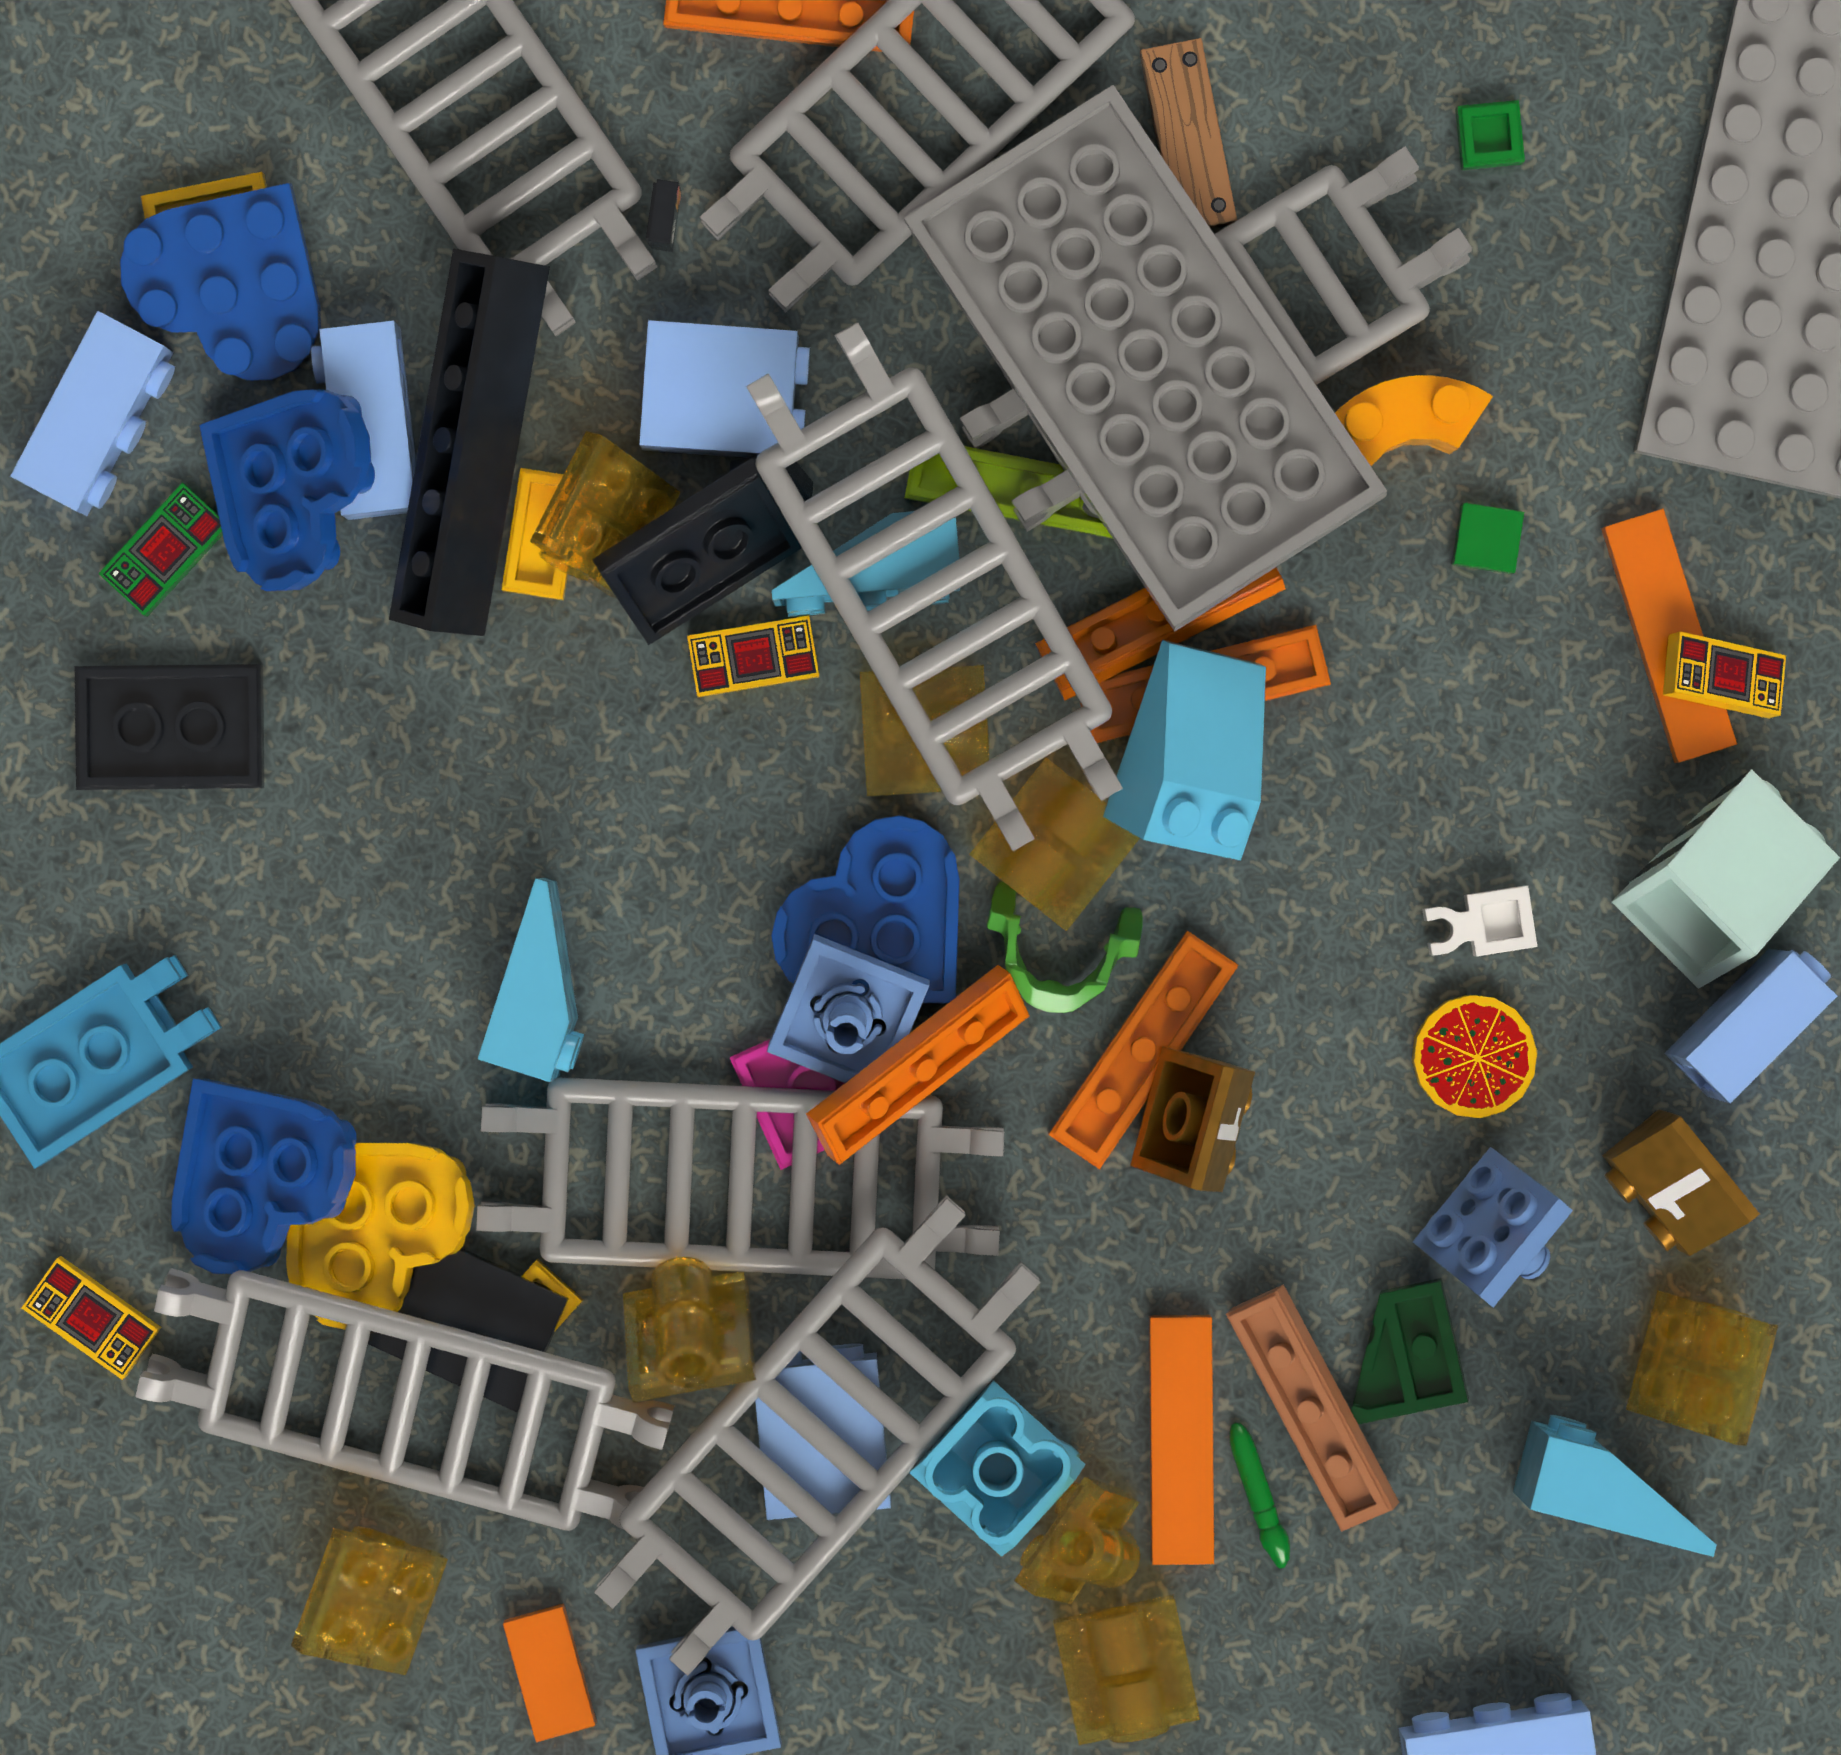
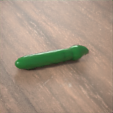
(1271, 1533)

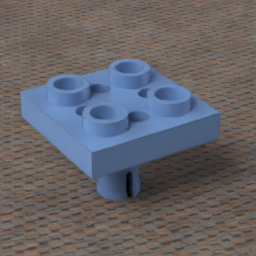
(840, 1036)
(1502, 1233)
(709, 1701)

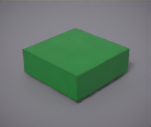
(1490, 135)
(1488, 538)

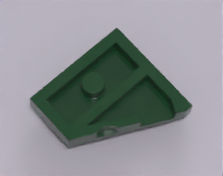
(1410, 1356)

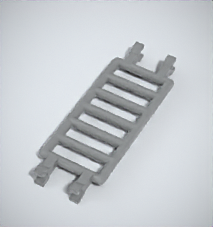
(835, 73)
(431, 177)
(1352, 202)
(868, 625)
(745, 1103)
(167, 1381)
(875, 1485)

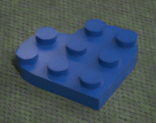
(233, 276)
(281, 480)
(888, 900)
(253, 1170)

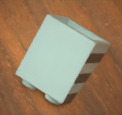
(1727, 880)

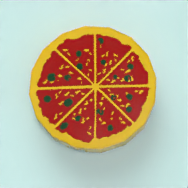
(1474, 1056)

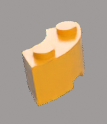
(1413, 412)

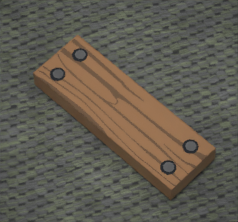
(1189, 126)

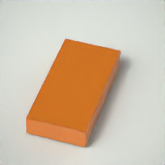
(549, 1672)

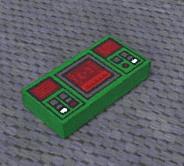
(163, 550)

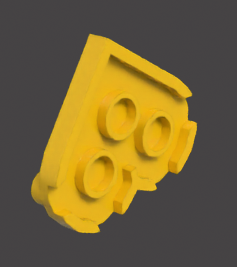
(400, 1214)

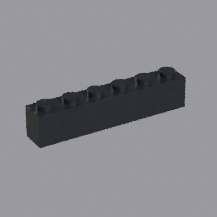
(468, 443)

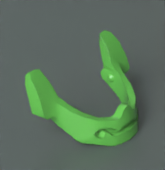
(1051, 994)

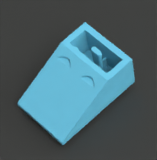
(806, 594)

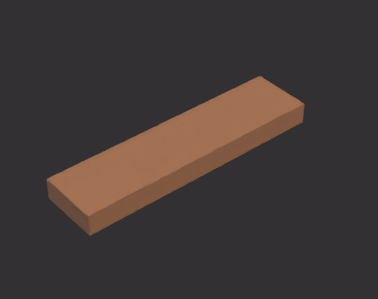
(1312, 1408)

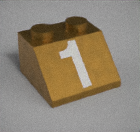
(1193, 1120)
(1677, 1184)

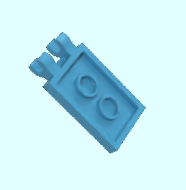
(95, 1058)

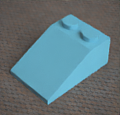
(1194, 753)
(536, 1001)
(1582, 1481)

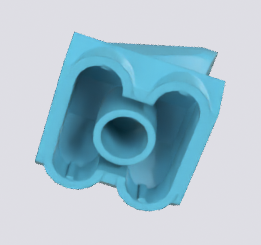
(998, 1469)

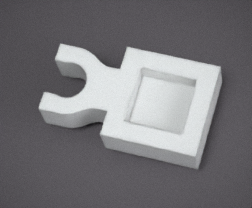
(1492, 922)

